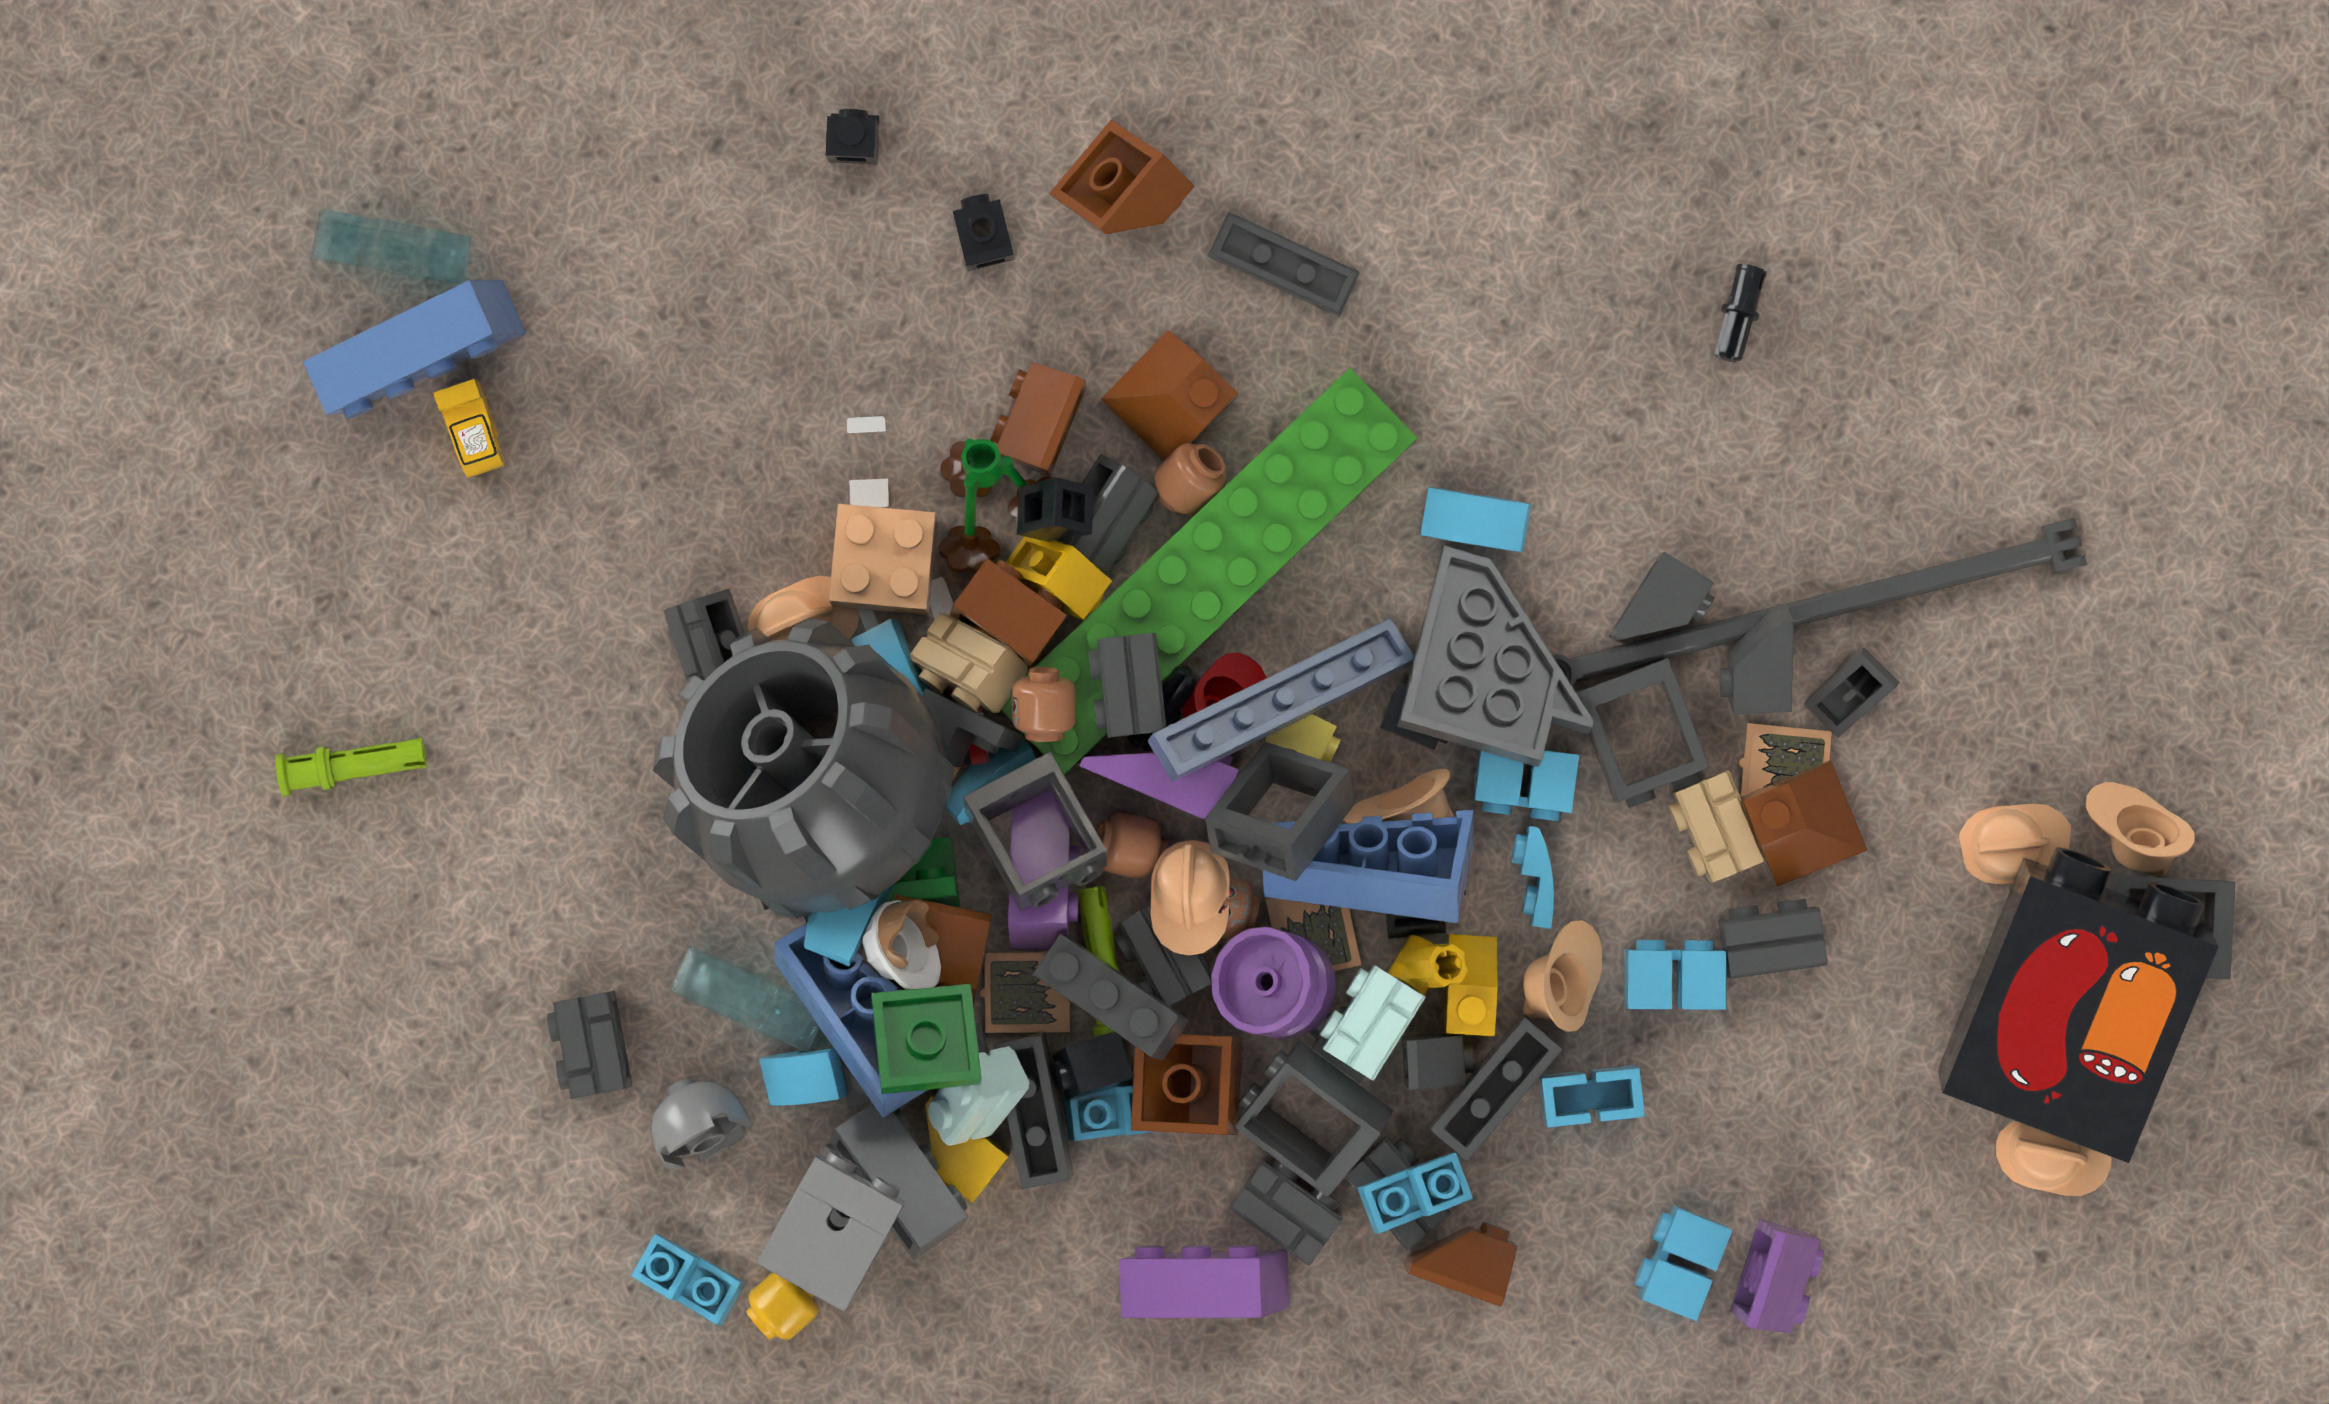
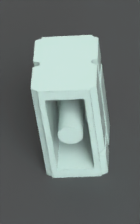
(1371, 1021)
(980, 1109)

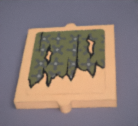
(1780, 752)
(1324, 924)
(1018, 999)

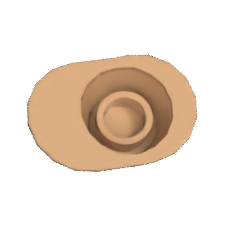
(797, 603)
(1420, 795)
(2141, 830)
(2002, 835)
(1186, 897)
(1564, 981)
(2049, 1162)

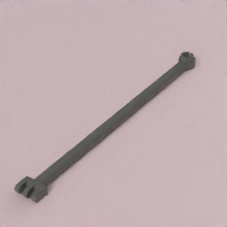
(1835, 603)

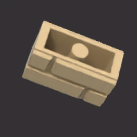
(968, 664)
(1717, 827)

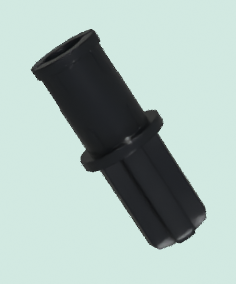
(1740, 312)
(1175, 691)

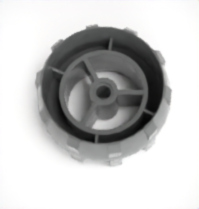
(796, 814)

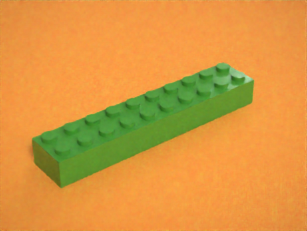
(1234, 544)

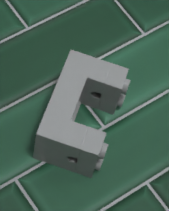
(832, 1229)

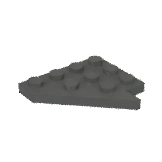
(1484, 669)

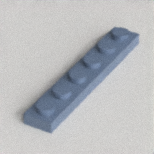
(1281, 700)

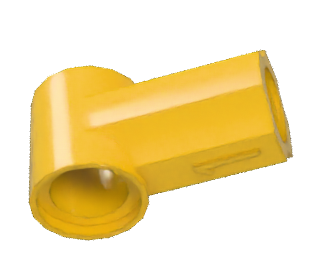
(1428, 964)

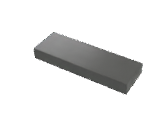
(1283, 264)

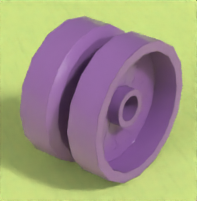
(1273, 983)

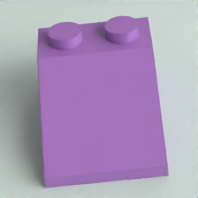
(1145, 773)
(1775, 1278)

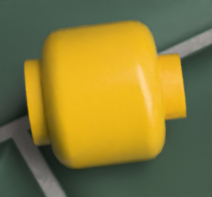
(780, 1307)

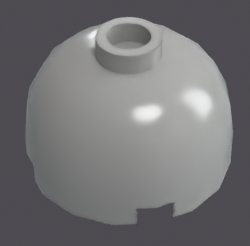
(696, 1120)

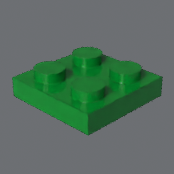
(926, 1038)

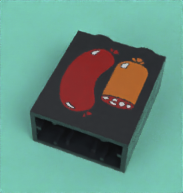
(2079, 1003)

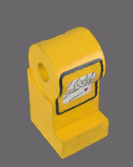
(470, 427)

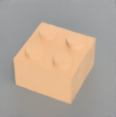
(883, 559)

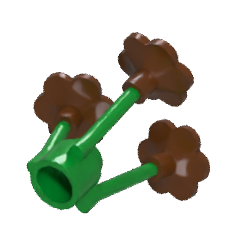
(972, 472)

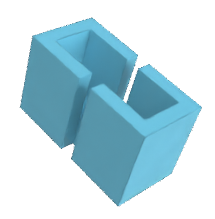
(1548, 789)
(1699, 976)
(1610, 1091)
(1670, 1283)

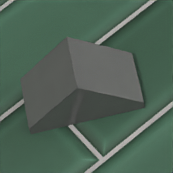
(1851, 691)

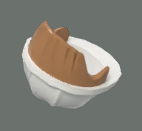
(903, 944)

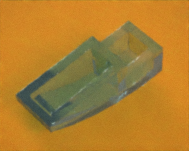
(390, 247)
(745, 998)

